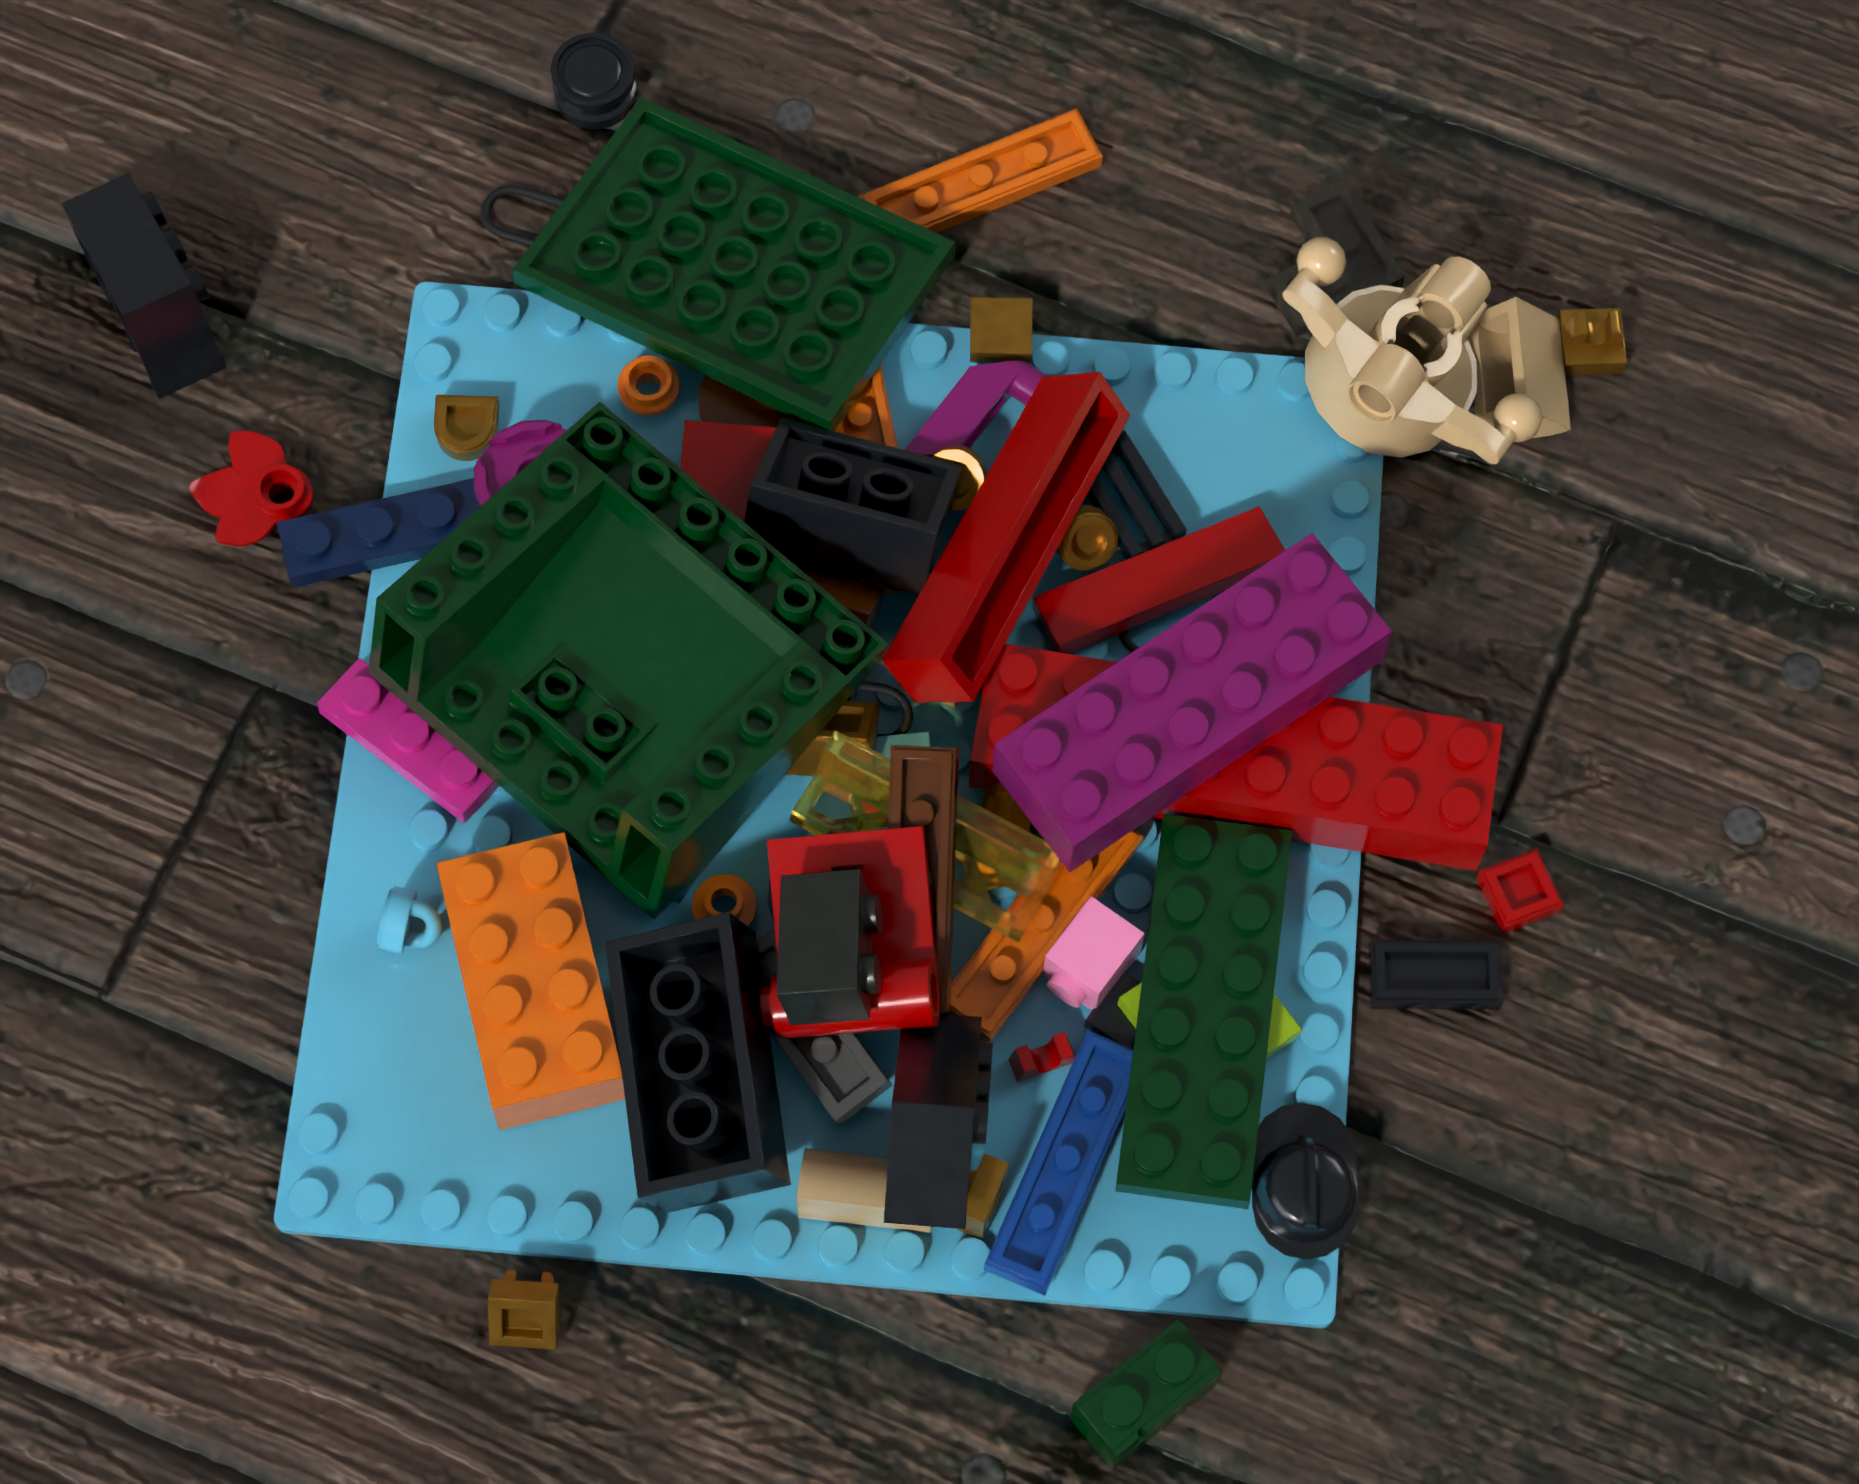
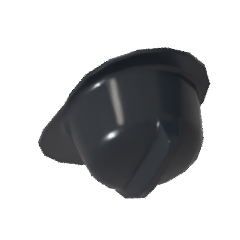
(1304, 1181)

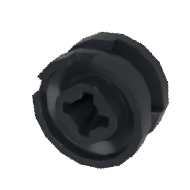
(593, 80)

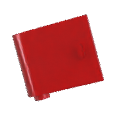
(896, 869)

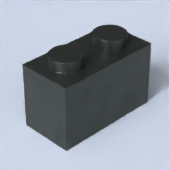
(827, 947)

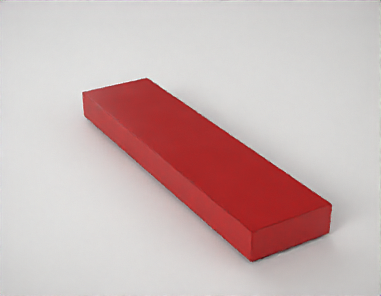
(1156, 581)

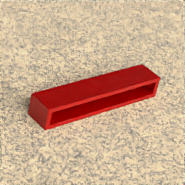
(1006, 539)

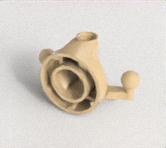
(1410, 393)

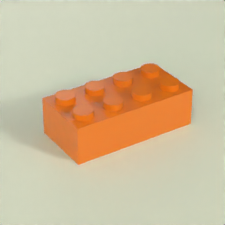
(531, 981)

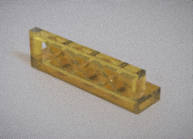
(983, 840)

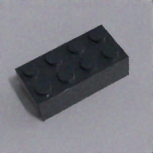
(696, 1063)

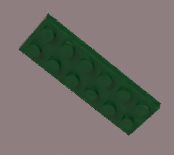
(1204, 1012)

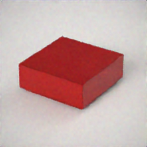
(1519, 891)

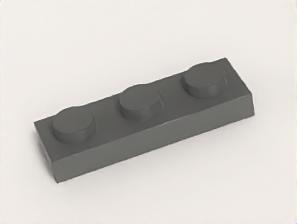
(832, 1065)

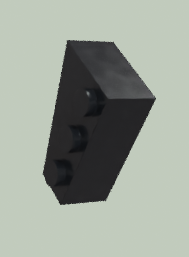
(146, 282)
(935, 1118)

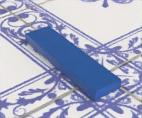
(1063, 1165)

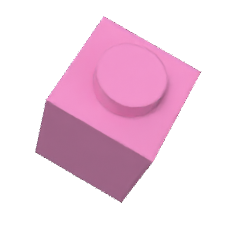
(1091, 955)

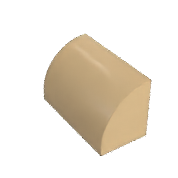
(1521, 353)
(845, 1189)

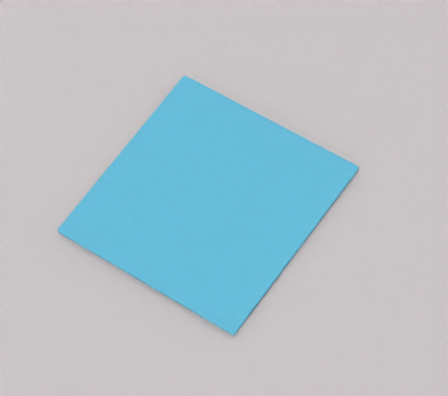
(389, 1082)

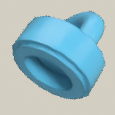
(397, 919)

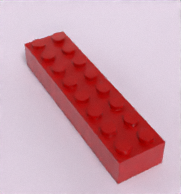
(1333, 776)

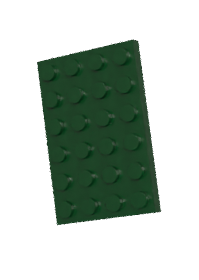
(735, 264)

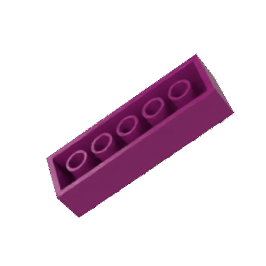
(1190, 701)

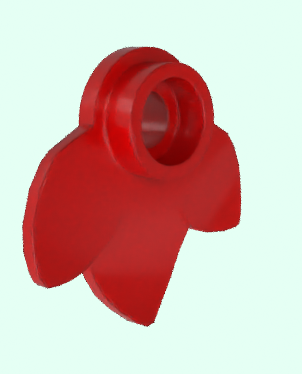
(246, 490)

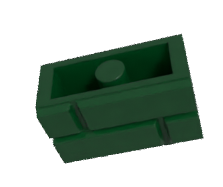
(1145, 1394)

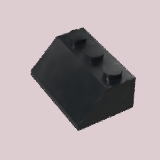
(852, 505)

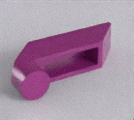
(975, 404)

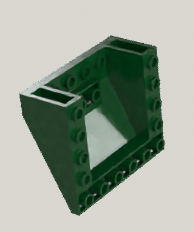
(620, 655)

